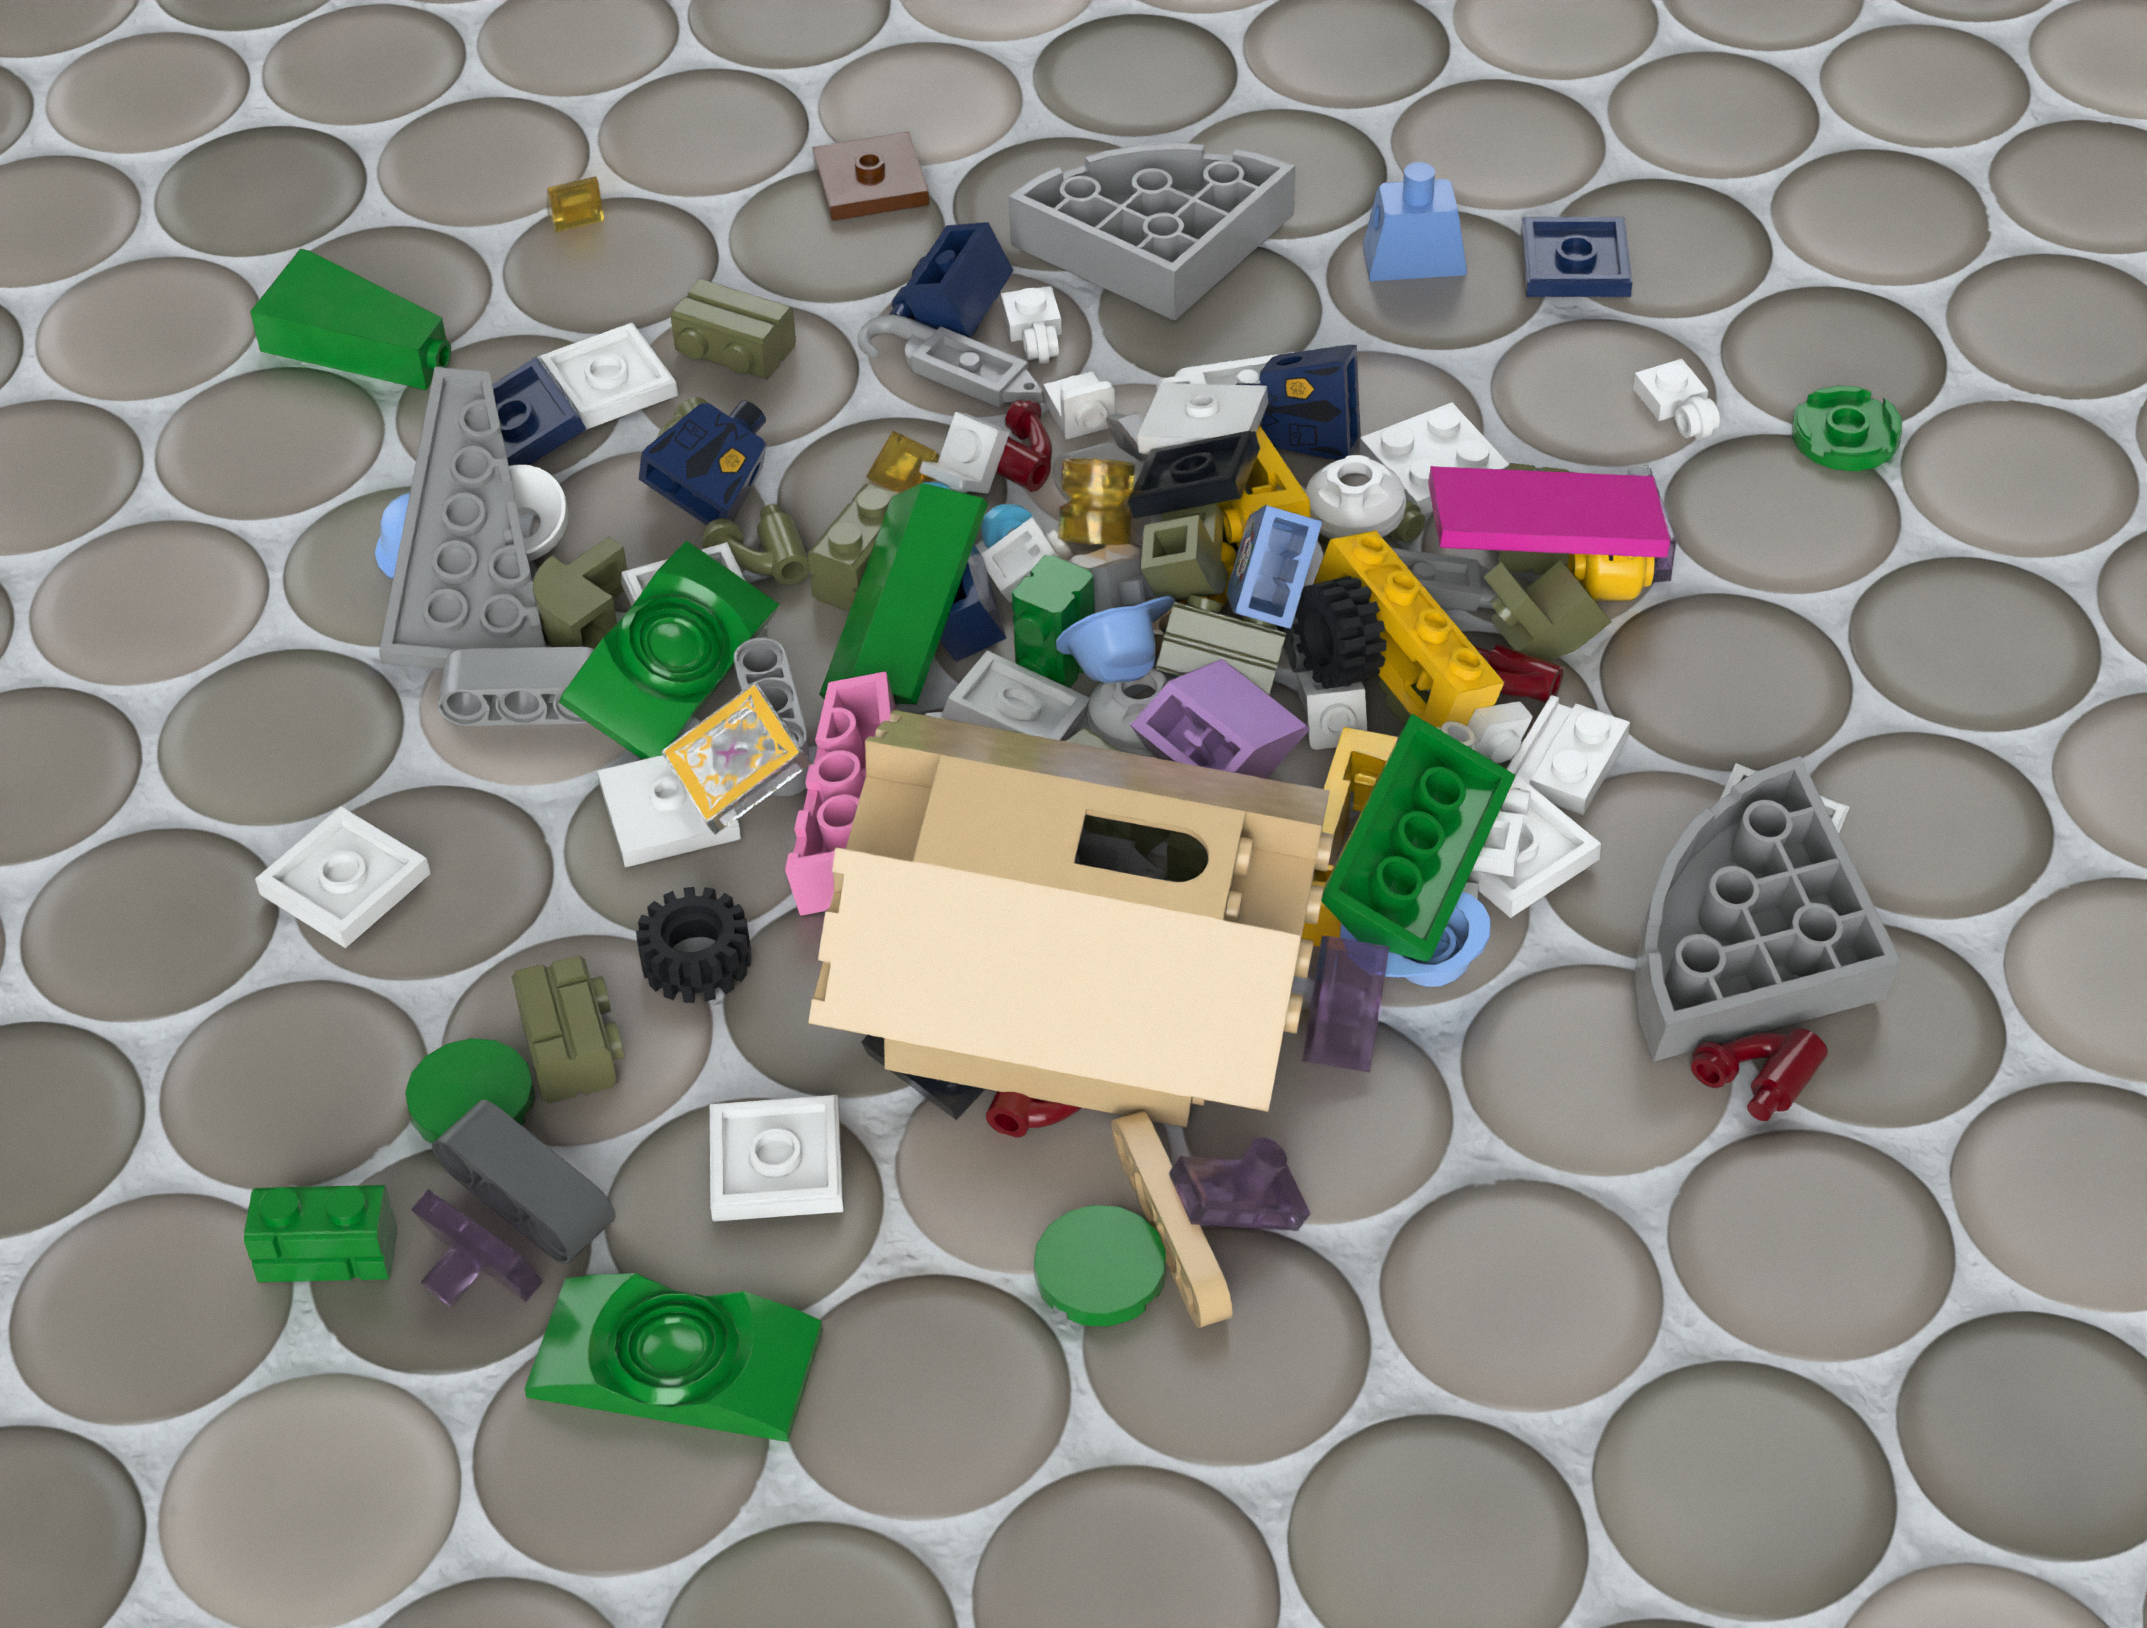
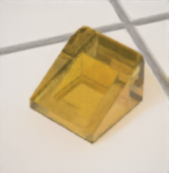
(574, 204)
(900, 463)

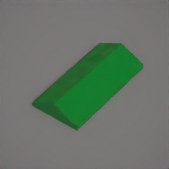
(908, 589)
(1416, 841)

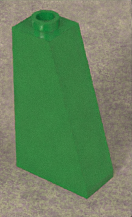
(348, 324)

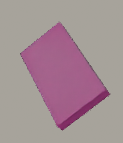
(1548, 512)

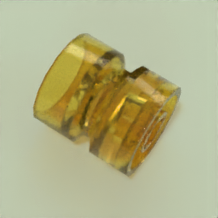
(1096, 501)

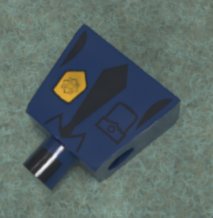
(1313, 401)
(707, 460)

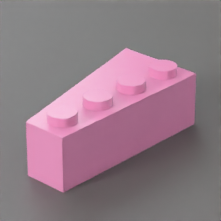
(834, 784)

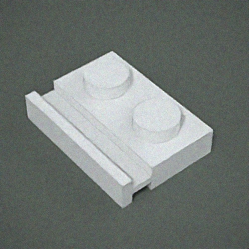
(1569, 753)

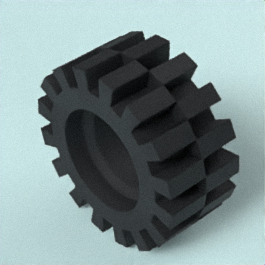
(1339, 632)
(697, 970)

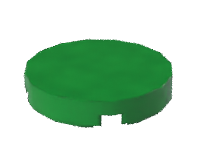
(1846, 428)
(460, 1076)
(1100, 1265)

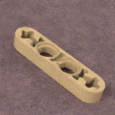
(1185, 1244)

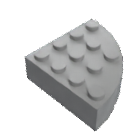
(1154, 219)
(1757, 921)

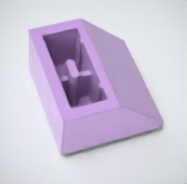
(1218, 723)

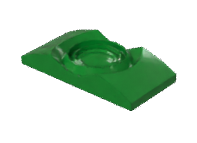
(668, 652)
(676, 1355)

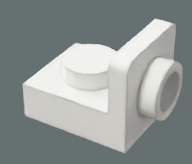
(1080, 404)
(968, 455)
(1019, 552)
(1331, 710)

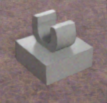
(1120, 584)

